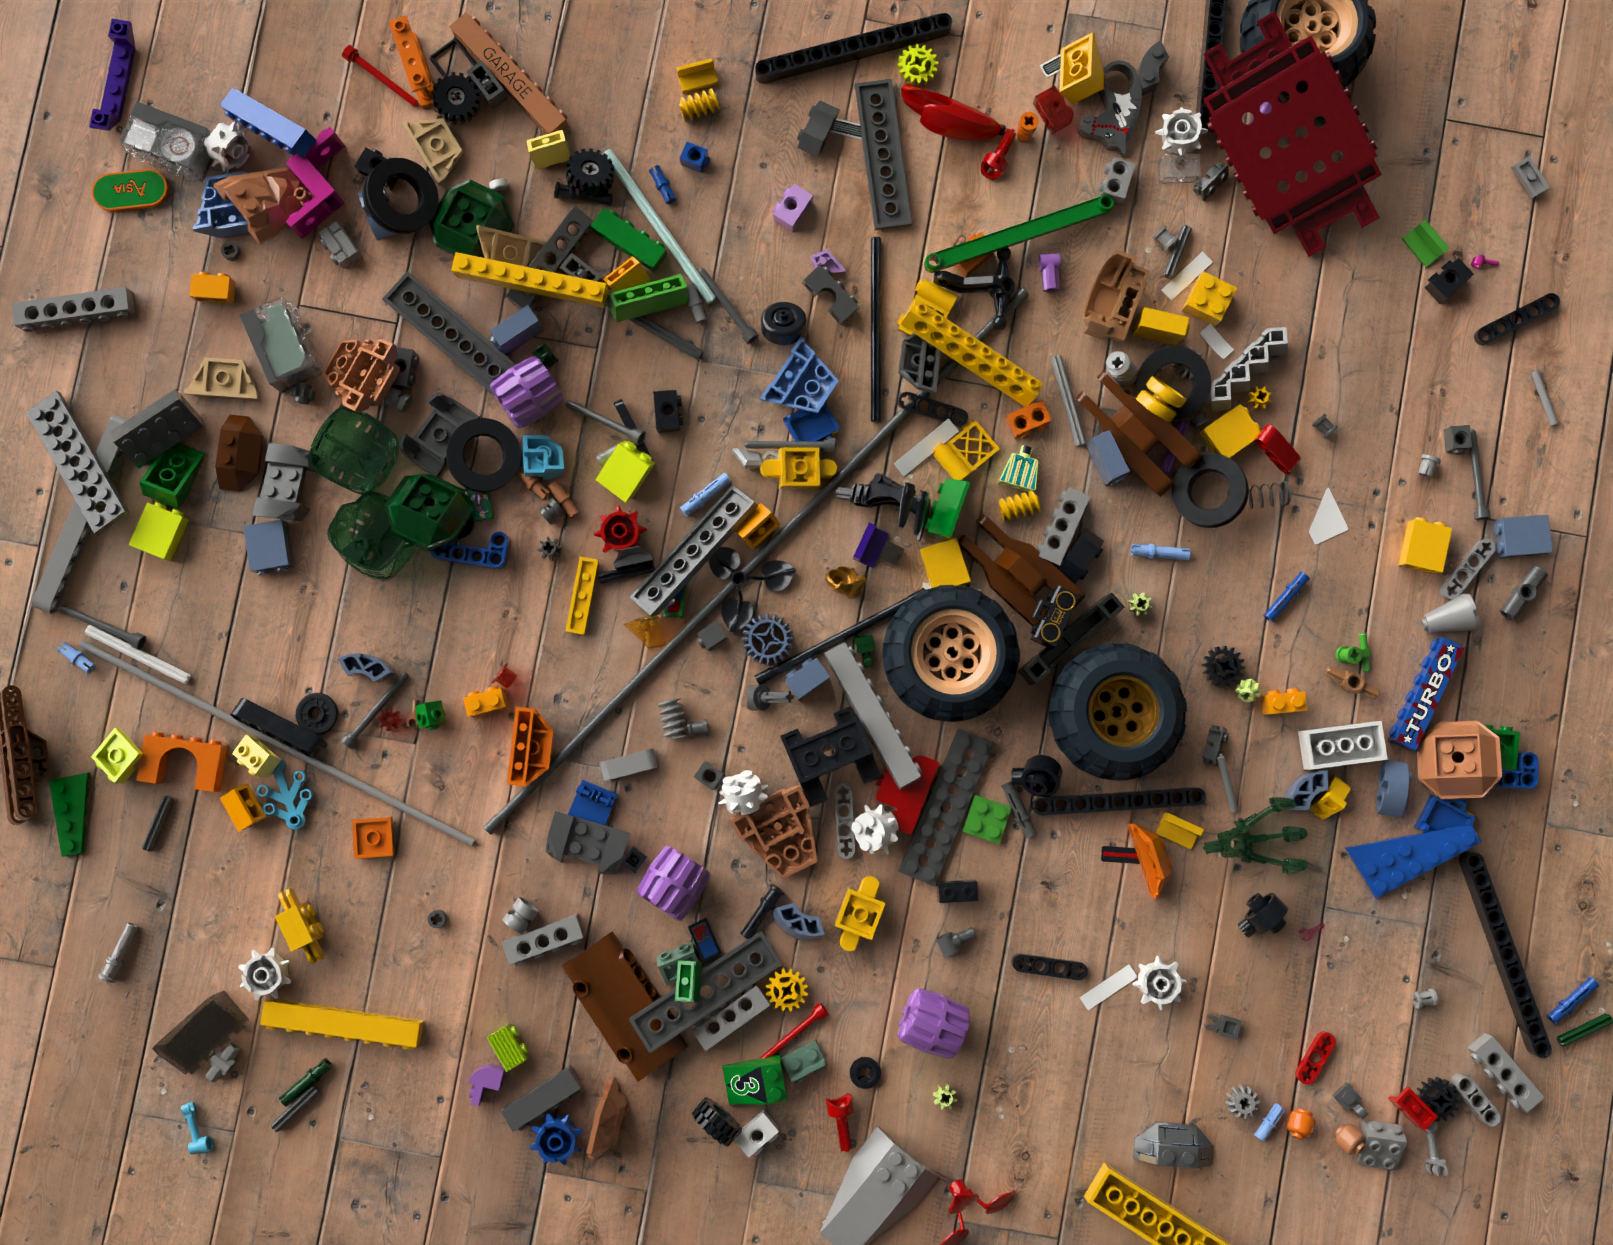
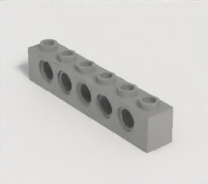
(25, 311)

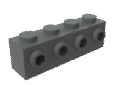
(541, 1098)

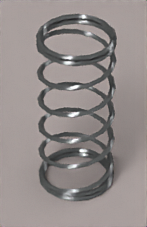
(1281, 494)

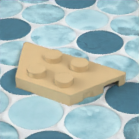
(435, 145)
(508, 246)
(223, 379)

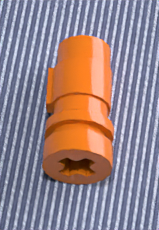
(1027, 126)

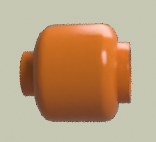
(1301, 1124)

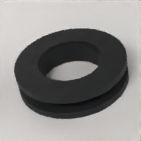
(417, 178)
(1189, 359)
(494, 430)
(1224, 513)

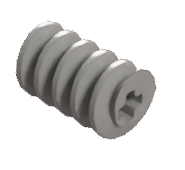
(1122, 368)
(672, 719)

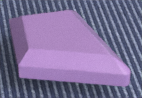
(826, 259)

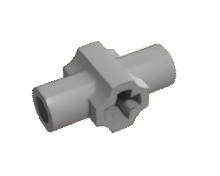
(223, 1062)

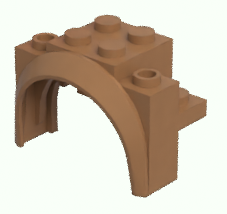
(1111, 303)

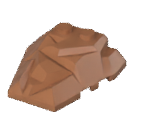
(263, 199)
(362, 372)
(780, 831)
(608, 1120)

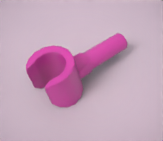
(1478, 261)

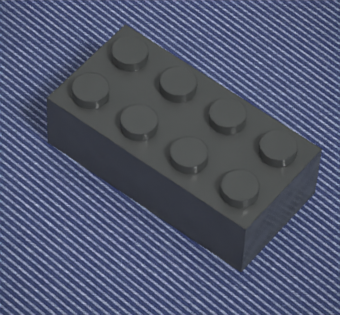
(156, 428)

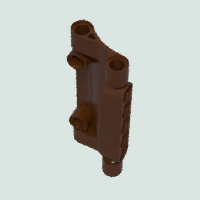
(612, 995)

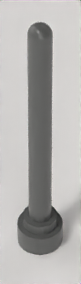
(748, 333)
(636, 436)
(828, 445)
(1481, 511)
(136, 640)
(351, 739)

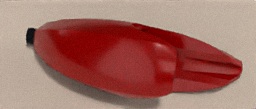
(950, 117)

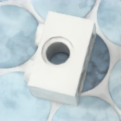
(763, 1123)

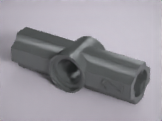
(1517, 602)

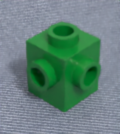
(430, 715)

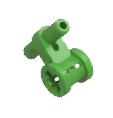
(1354, 654)

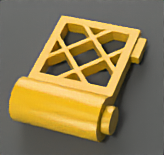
(934, 297)
(952, 458)

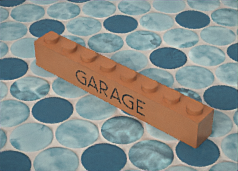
(509, 76)

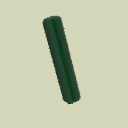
(1584, 1030)

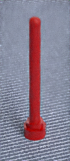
(351, 55)
(818, 1013)

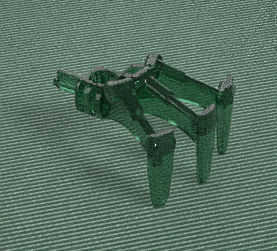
(1244, 841)

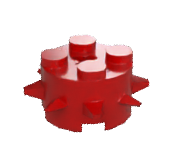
(612, 524)

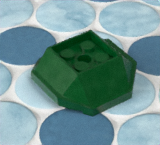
(467, 201)
(428, 525)

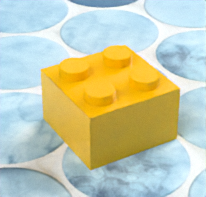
(1209, 299)

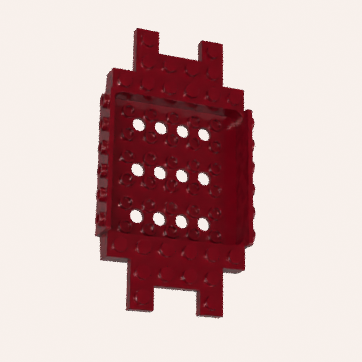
(1260, 77)

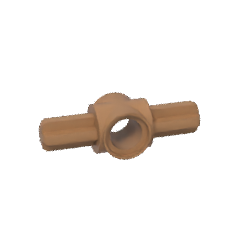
(1360, 685)

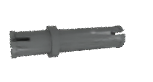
(1022, 816)

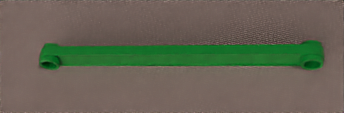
(1018, 233)

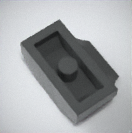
(632, 556)

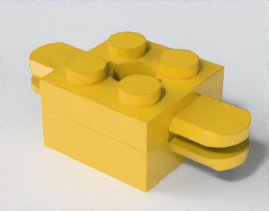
(798, 468)
(859, 913)
(300, 926)

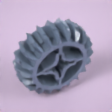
(763, 655)

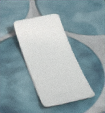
(1216, 342)

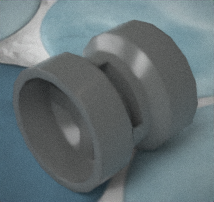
(551, 511)

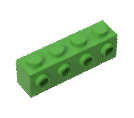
(648, 298)

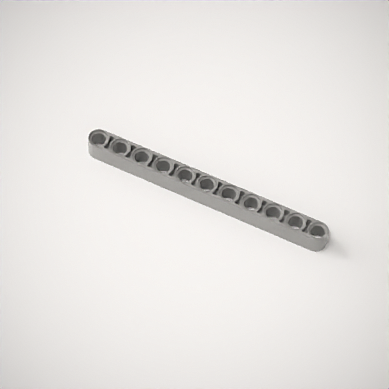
(75, 531)

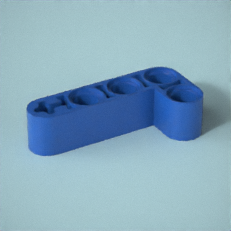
(470, 552)
(1515, 777)

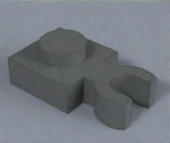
(1226, 1026)

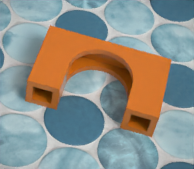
(209, 757)

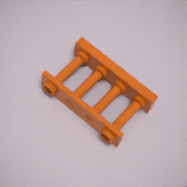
(413, 60)

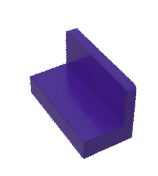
(870, 545)

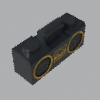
(1058, 611)

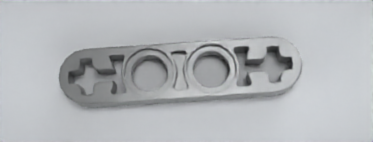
(1465, 567)
(848, 820)

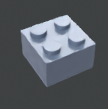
(807, 678)

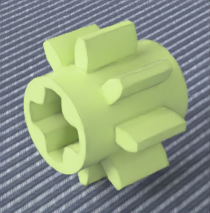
(1138, 599)
(1248, 690)
(948, 1102)

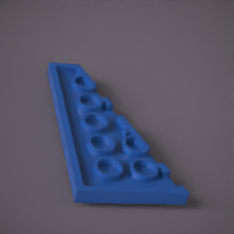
(1403, 858)

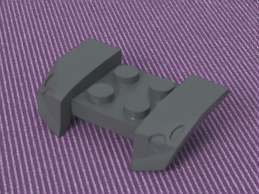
(431, 441)
(283, 483)
(586, 842)

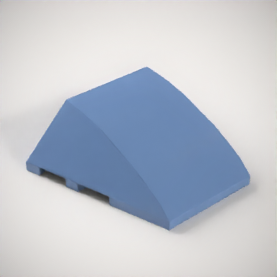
(218, 216)
(802, 381)

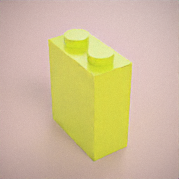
(625, 470)
(159, 531)

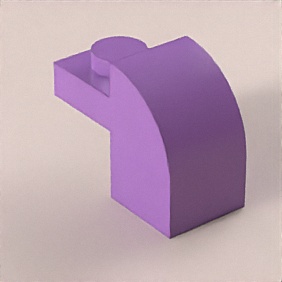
(487, 1076)

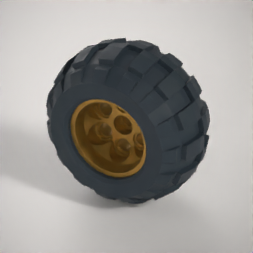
(1156, 725)

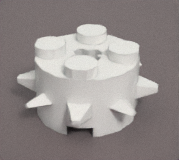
(1181, 131)
(228, 146)
(743, 793)
(875, 829)
(253, 975)
(1168, 989)

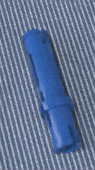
(1301, 580)
(1566, 1006)

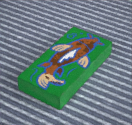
(481, 505)

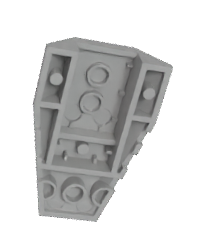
(876, 1191)

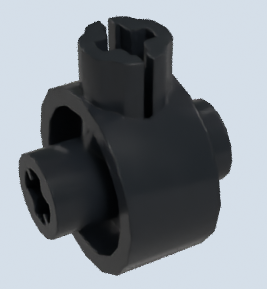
(1039, 776)
(1264, 915)

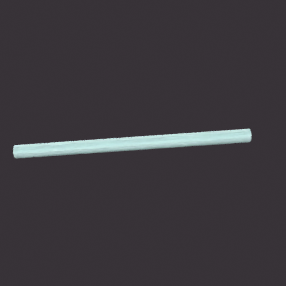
(661, 229)

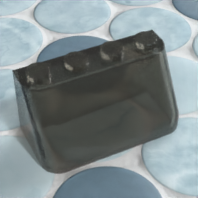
(201, 1033)

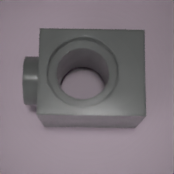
(1463, 433)
(711, 636)
(700, 775)

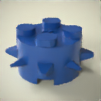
(555, 1150)

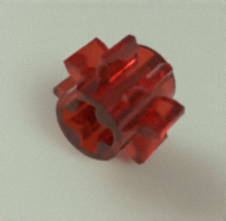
(390, 713)

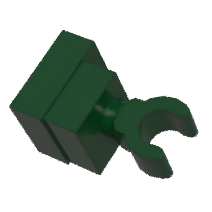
(545, 355)
(865, 646)

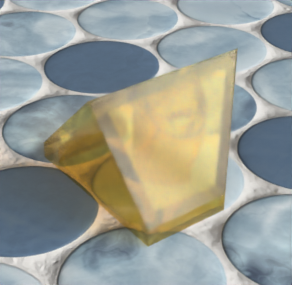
(648, 630)

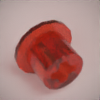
(505, 676)

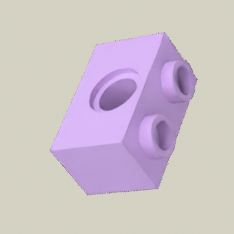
(791, 218)

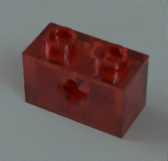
(1053, 119)

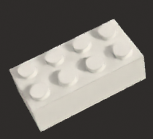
(1342, 745)

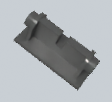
(1217, 174)
(1218, 738)

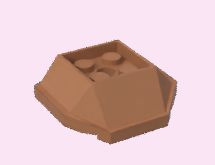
(1463, 780)

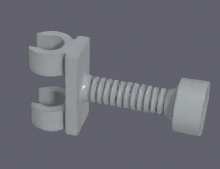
(1434, 1159)

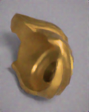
(845, 581)

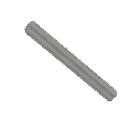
(1068, 400)

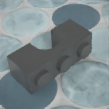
(821, 280)

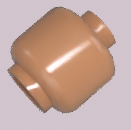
(1350, 1139)

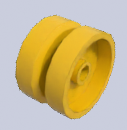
(1159, 401)

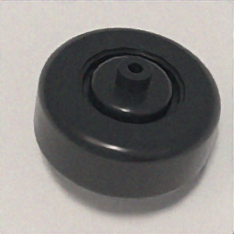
(783, 323)

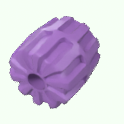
(526, 392)
(673, 883)
(933, 1023)

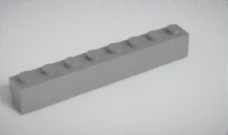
(872, 716)

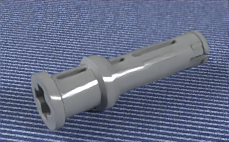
(113, 961)

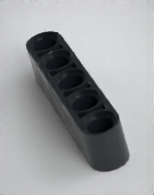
(277, 727)

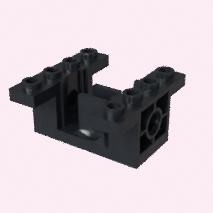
(849, 746)

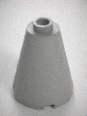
(1453, 616)

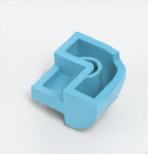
(541, 457)

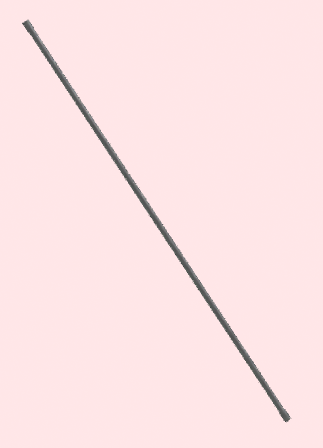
(498, 819)

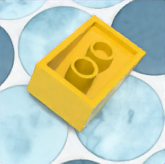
(1081, 69)

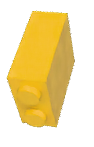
(1161, 326)
(1231, 432)
(1425, 546)
(944, 564)

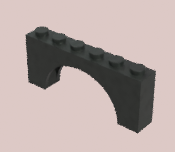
(1079, 630)

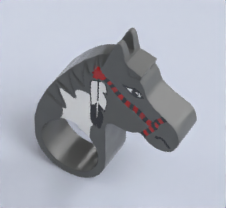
(1121, 115)

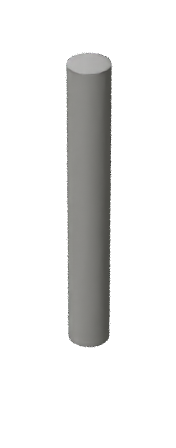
(1544, 398)
(1227, 784)

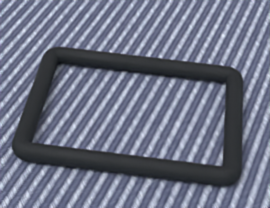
(444, 48)

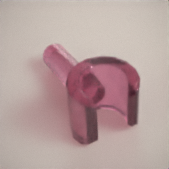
(1310, 931)

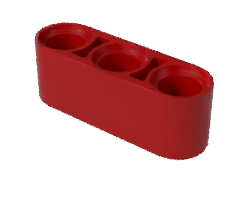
(1277, 449)

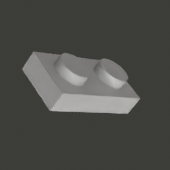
(1530, 177)

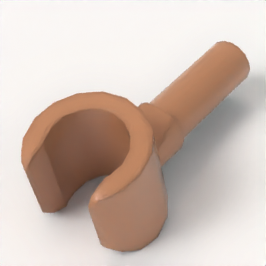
(413, 714)

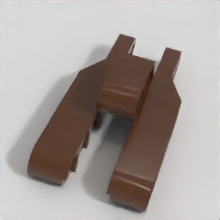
(1138, 433)
(1021, 563)
(14, 739)

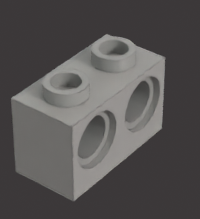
(1120, 182)

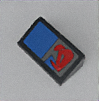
(704, 939)

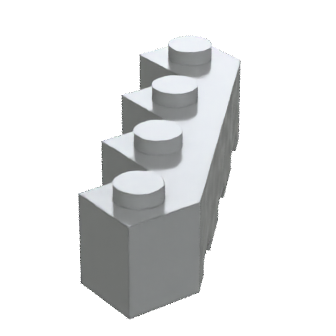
(1252, 361)

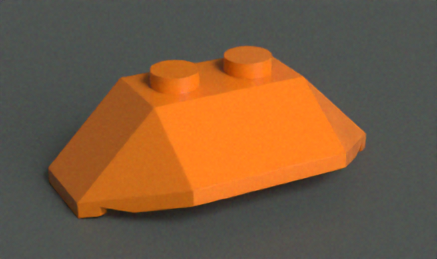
(529, 747)
(1151, 858)

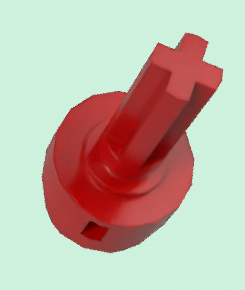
(997, 159)
(840, 1109)

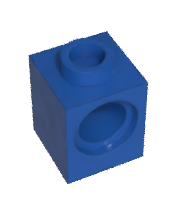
(689, 151)

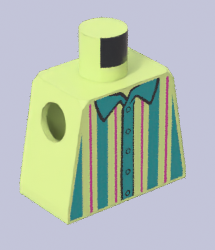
(1020, 471)

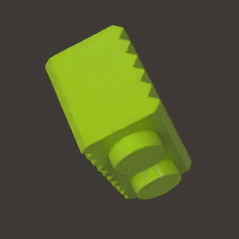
(508, 1046)

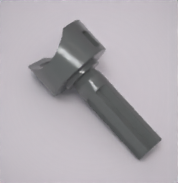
(760, 697)

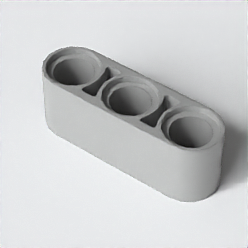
(628, 764)
(1483, 1104)

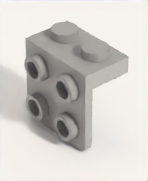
(1383, 1145)

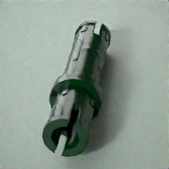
(312, 1076)

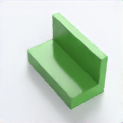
(1425, 243)

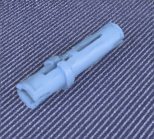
(709, 491)
(1152, 551)

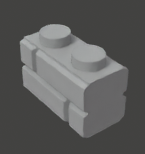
(340, 244)

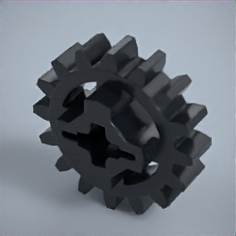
(1230, 669)
(1434, 1090)

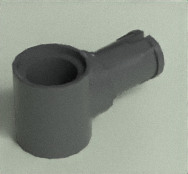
(950, 943)

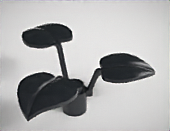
(738, 613)

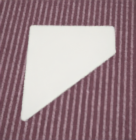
(1328, 520)

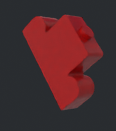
(909, 799)

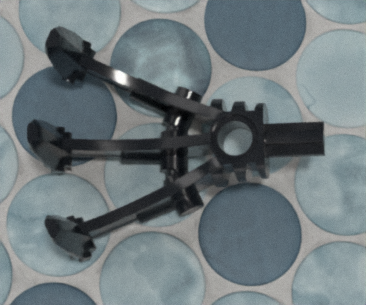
(885, 491)

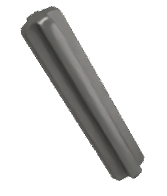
(1177, 251)
(157, 823)
(295, 1108)

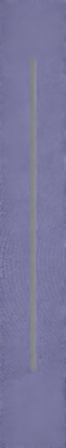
(313, 761)

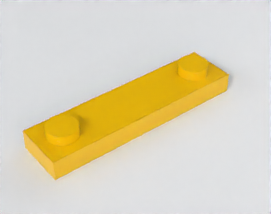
(582, 595)

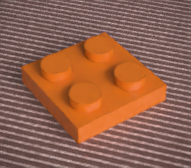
(373, 837)

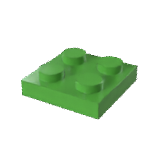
(986, 819)

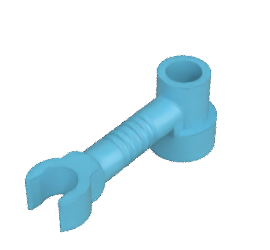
(199, 1144)

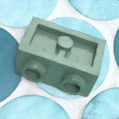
(668, 961)
(804, 1061)

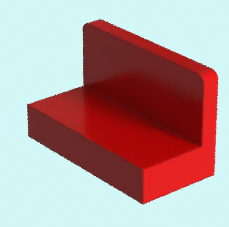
(1414, 1108)

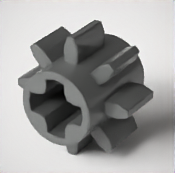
(302, 393)
(545, 545)

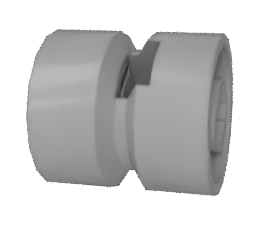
(520, 915)

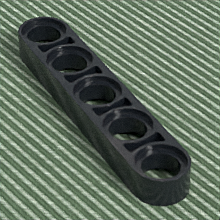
(1510, 325)

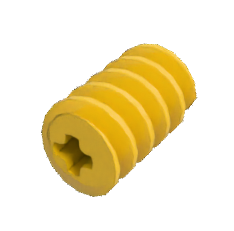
(698, 104)
(1019, 505)

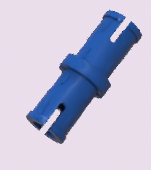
(662, 184)

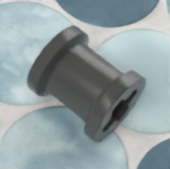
(1326, 432)
(698, 728)

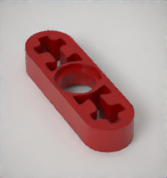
(1323, 1057)

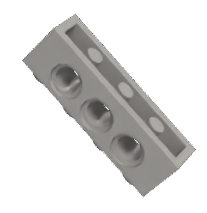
(1078, 502)
(513, 946)
(709, 1038)
(1528, 1094)

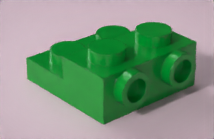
(1509, 746)

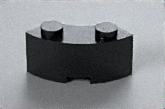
(1081, 554)

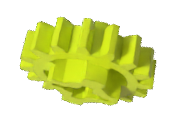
(922, 59)

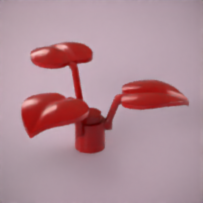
(965, 1197)

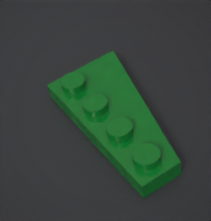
(69, 806)

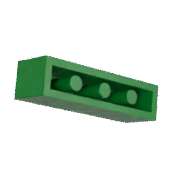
(629, 240)

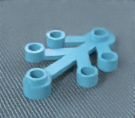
(287, 797)

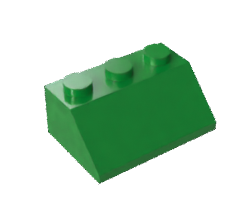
(947, 509)

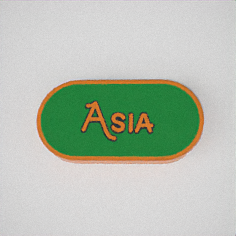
(130, 190)

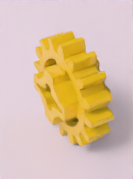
(797, 997)

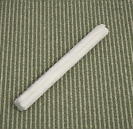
(137, 654)

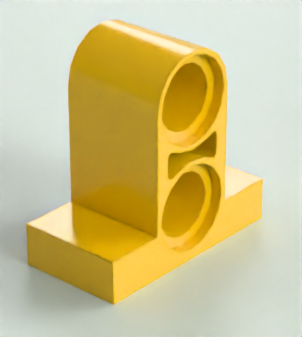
(1331, 800)

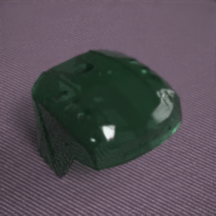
(351, 449)
(389, 552)

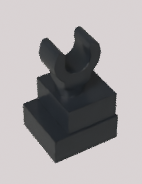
(634, 859)

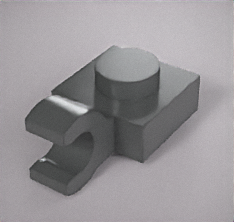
(1349, 1099)

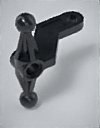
(999, 286)

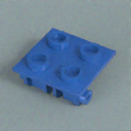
(592, 803)

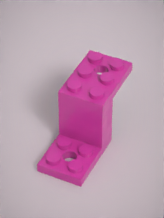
(326, 198)

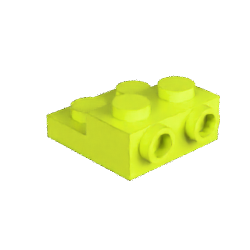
(117, 756)

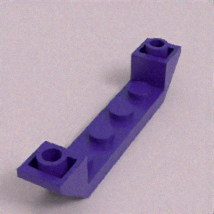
(118, 76)

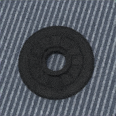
(328, 710)

